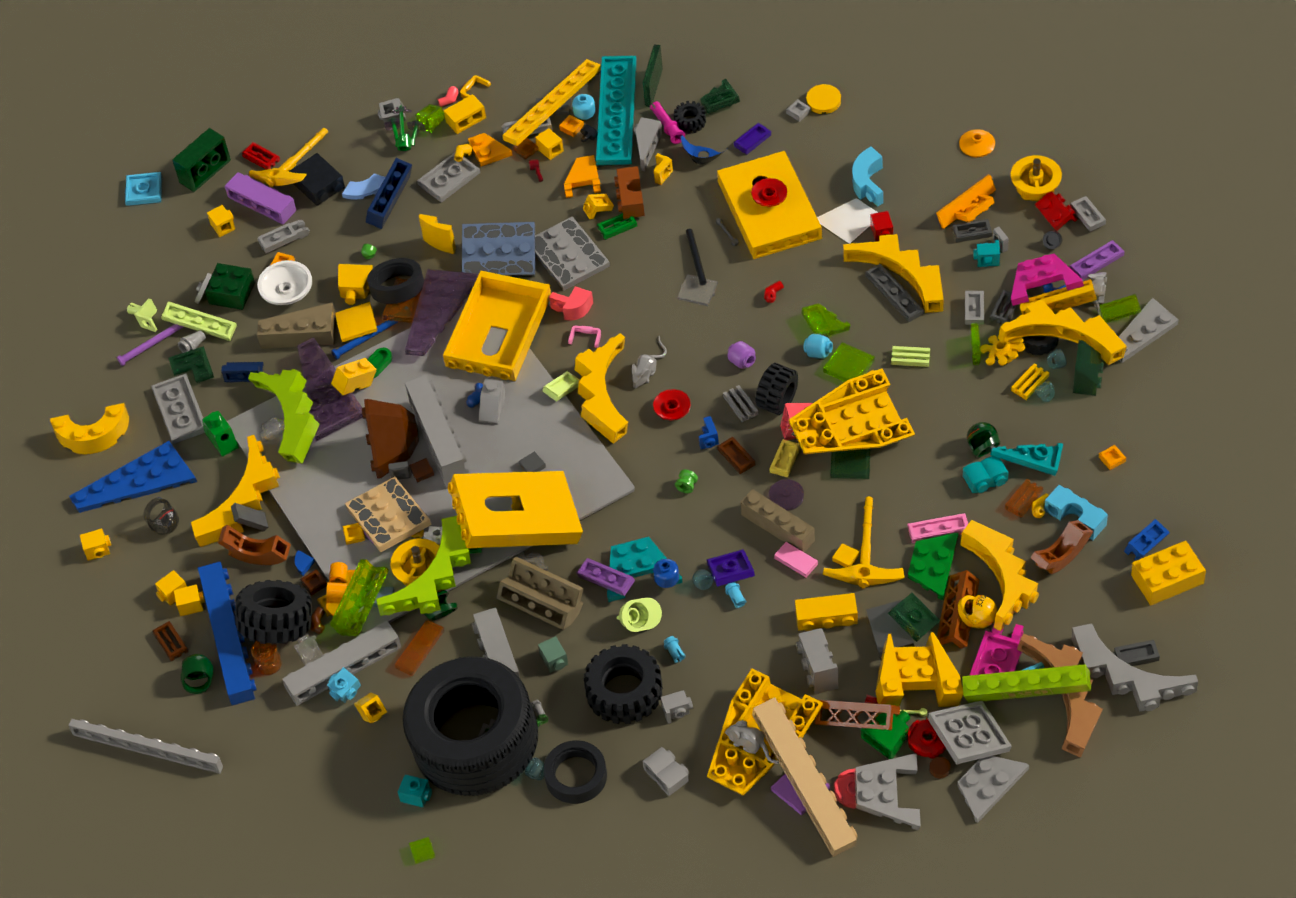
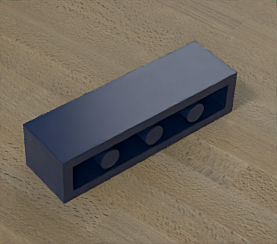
(388, 193)

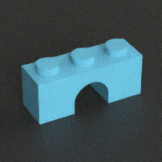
(1064, 502)

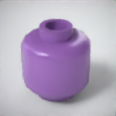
(741, 355)

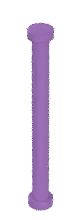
(149, 343)

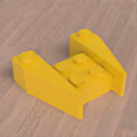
(917, 670)

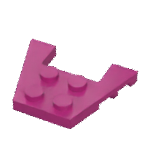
(1042, 272)

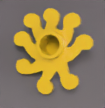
(1004, 351)

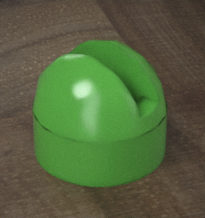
(368, 251)

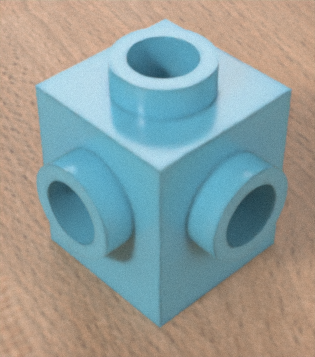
(343, 685)

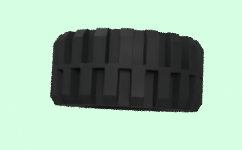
(273, 612)
(623, 706)

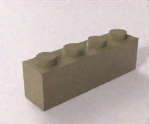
(777, 521)

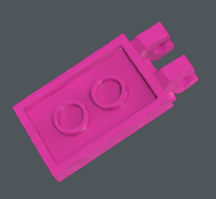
(998, 652)

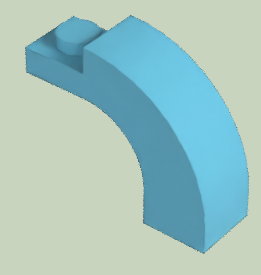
(863, 168)

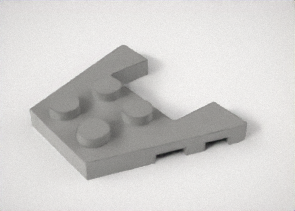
(878, 789)

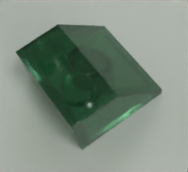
(1087, 370)

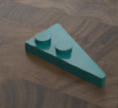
(1035, 457)

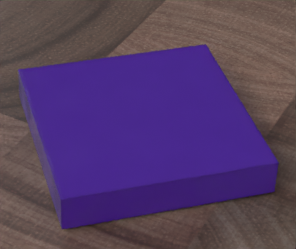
(730, 567)

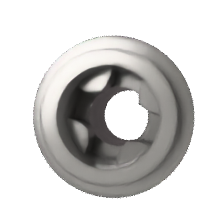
(191, 341)

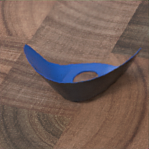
(693, 152)

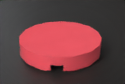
(845, 788)

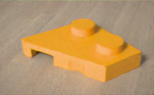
(488, 149)

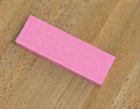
(937, 527)

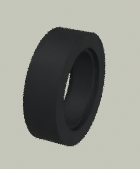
(391, 269)
(579, 794)

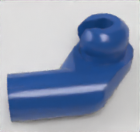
(474, 398)

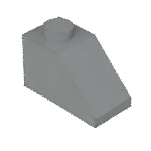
(491, 401)

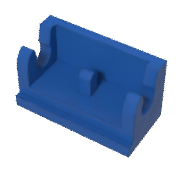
(1146, 539)

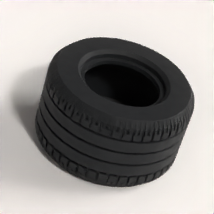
(478, 763)

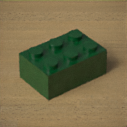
(201, 159)

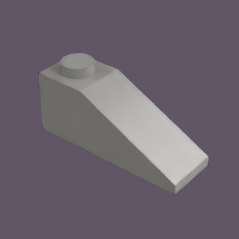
(647, 136)

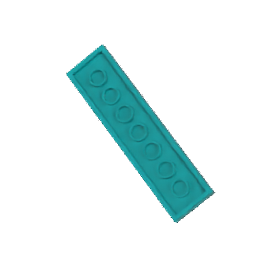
(616, 110)

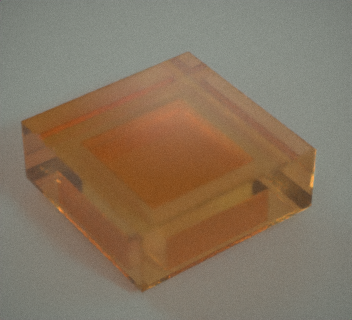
(526, 148)

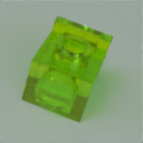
(430, 116)

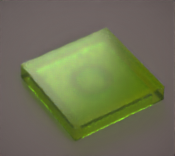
(848, 363)

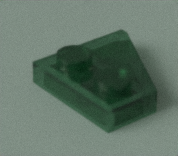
(720, 97)

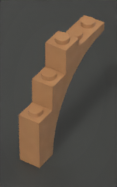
(1081, 715)

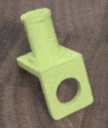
(144, 314)

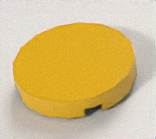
(823, 98)

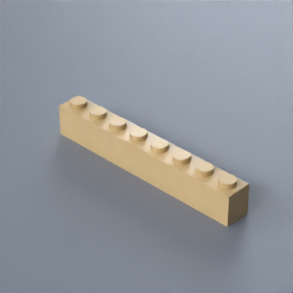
(804, 777)

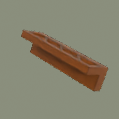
(958, 631)
(858, 708)

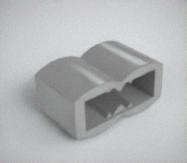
(666, 771)

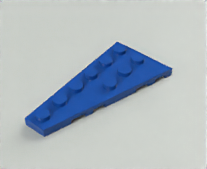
(138, 478)

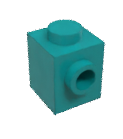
(414, 791)

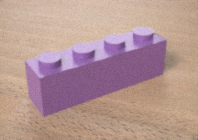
(260, 198)

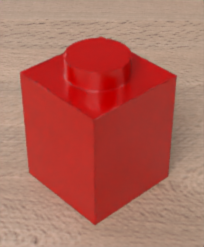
(881, 224)

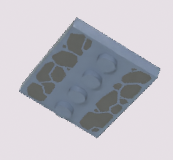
(499, 248)

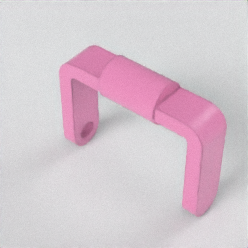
(585, 329)

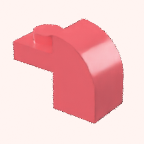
(575, 305)

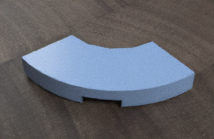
(364, 188)

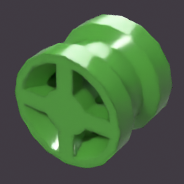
(686, 481)

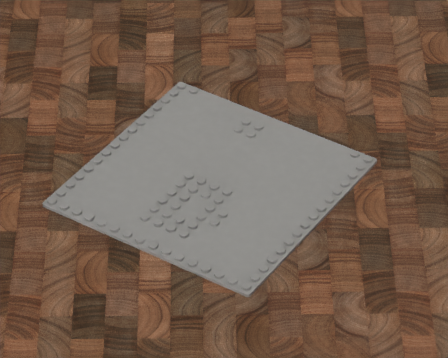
(340, 465)

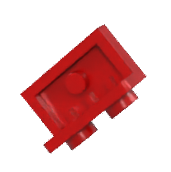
(1055, 210)

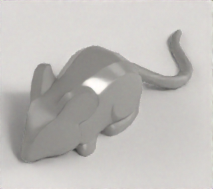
(1099, 281)
(645, 367)
(749, 738)

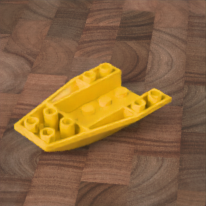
(851, 418)
(733, 765)

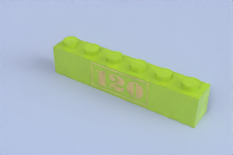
(1026, 683)

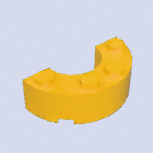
(93, 437)

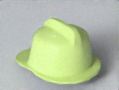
(640, 614)

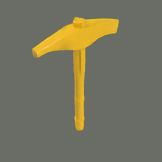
(281, 175)
(864, 573)

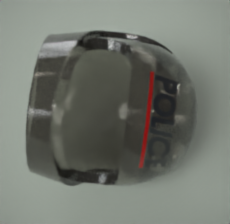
(166, 521)

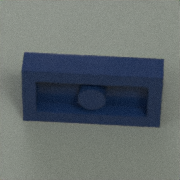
(240, 371)

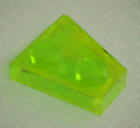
(823, 321)

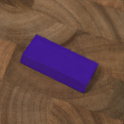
(752, 138)

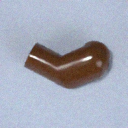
(315, 621)

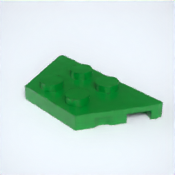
(933, 562)

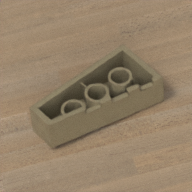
(298, 327)

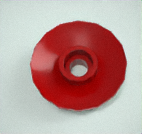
(769, 192)
(672, 399)

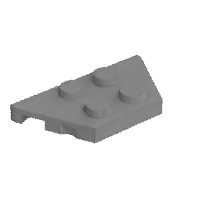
(988, 782)

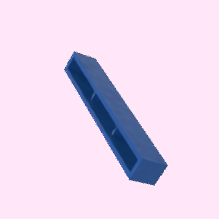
(226, 636)

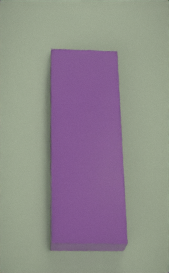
(1097, 259)
(605, 576)

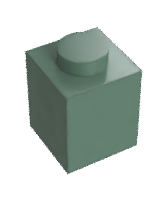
(553, 654)

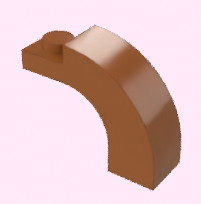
(1064, 549)
(254, 551)

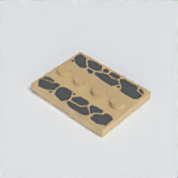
(388, 514)

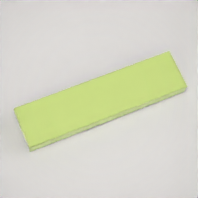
(199, 321)

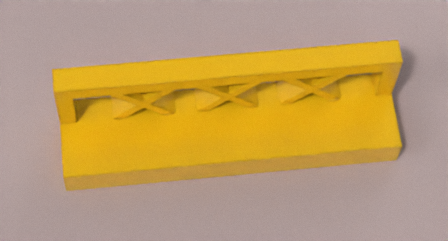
(1063, 299)

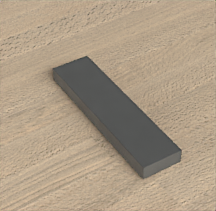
(894, 292)

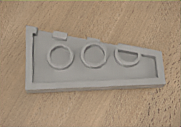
(1147, 327)

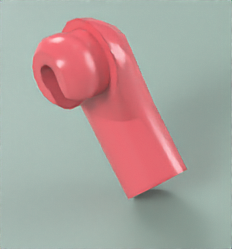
(450, 97)

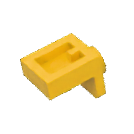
(663, 168)
(597, 203)

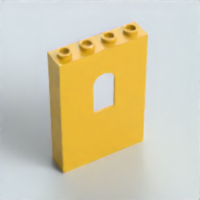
(774, 227)
(503, 304)
(546, 516)

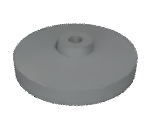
(201, 288)

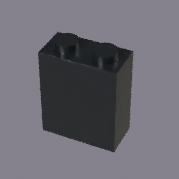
(321, 179)

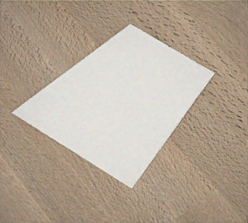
(848, 219)

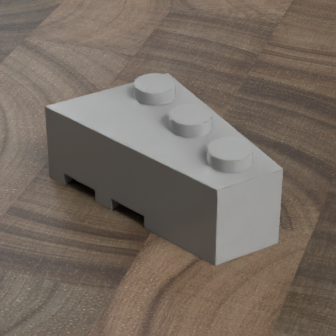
(817, 661)

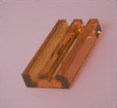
(1031, 487)

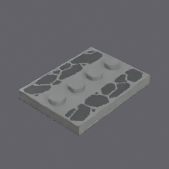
(569, 253)

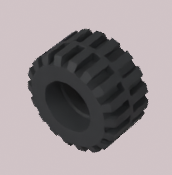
(776, 388)

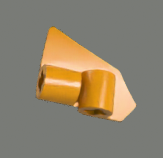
(338, 582)

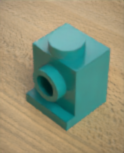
(987, 254)

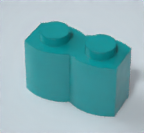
(985, 474)

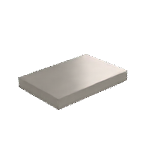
(448, 177)

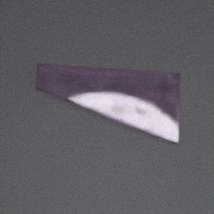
(438, 303)

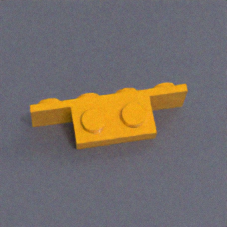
(969, 203)

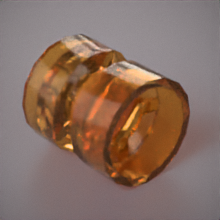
(266, 658)

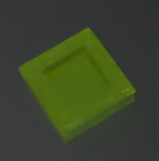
(422, 850)

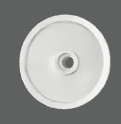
(284, 282)

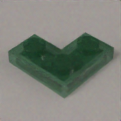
(192, 360)

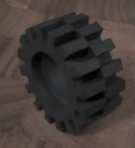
(690, 109)

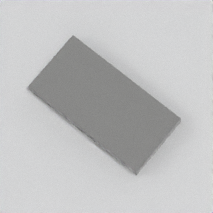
(179, 408)

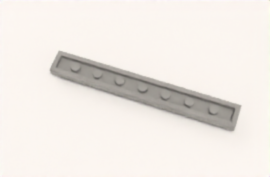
(147, 746)

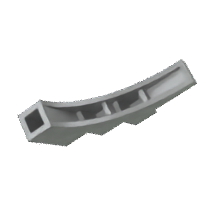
(1123, 678)

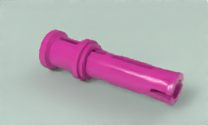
(670, 127)

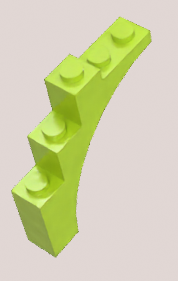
(298, 422)
(438, 576)

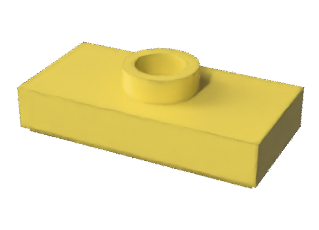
(785, 458)

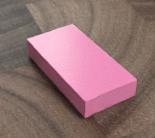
(796, 559)

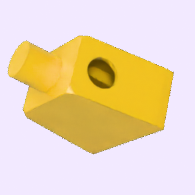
(353, 282)

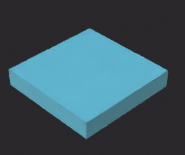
(143, 188)

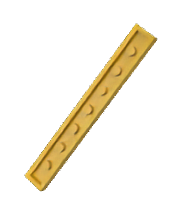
(551, 102)

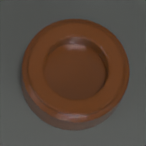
(939, 767)

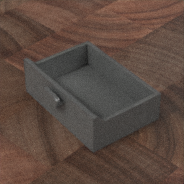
(884, 624)

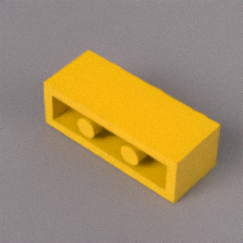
(826, 612)

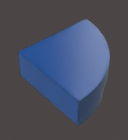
(303, 562)

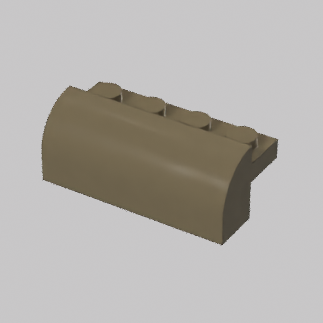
(541, 594)

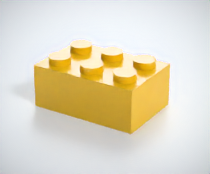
(1168, 572)

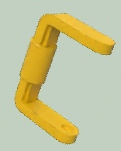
(470, 83)

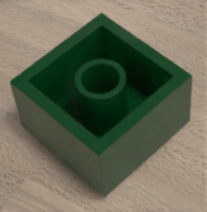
(230, 286)

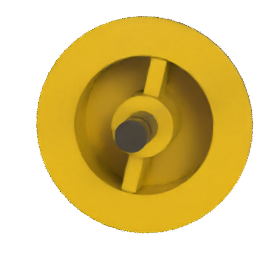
(1035, 176)
(413, 559)

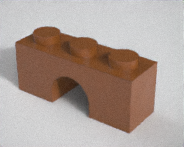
(629, 192)

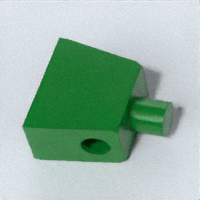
(214, 428)
(888, 741)

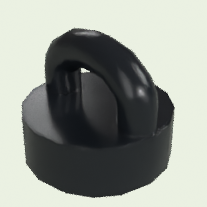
(588, 133)
(1052, 239)

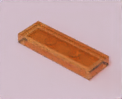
(419, 647)

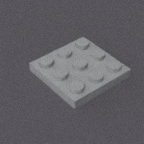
(969, 732)

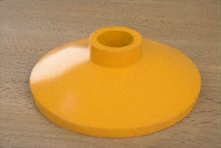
(977, 143)

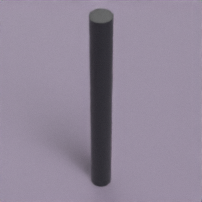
(696, 257)

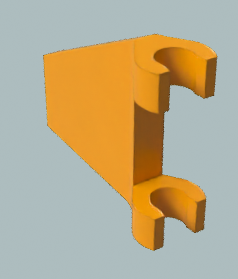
(582, 174)

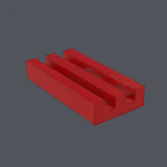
(258, 158)

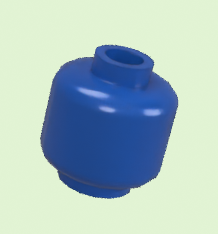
(666, 573)

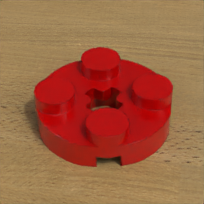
(919, 745)

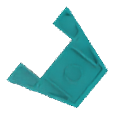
(634, 559)

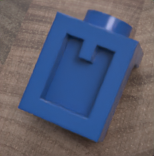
(710, 435)

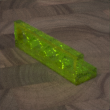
(355, 598)

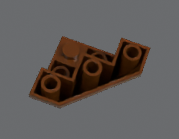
(391, 434)

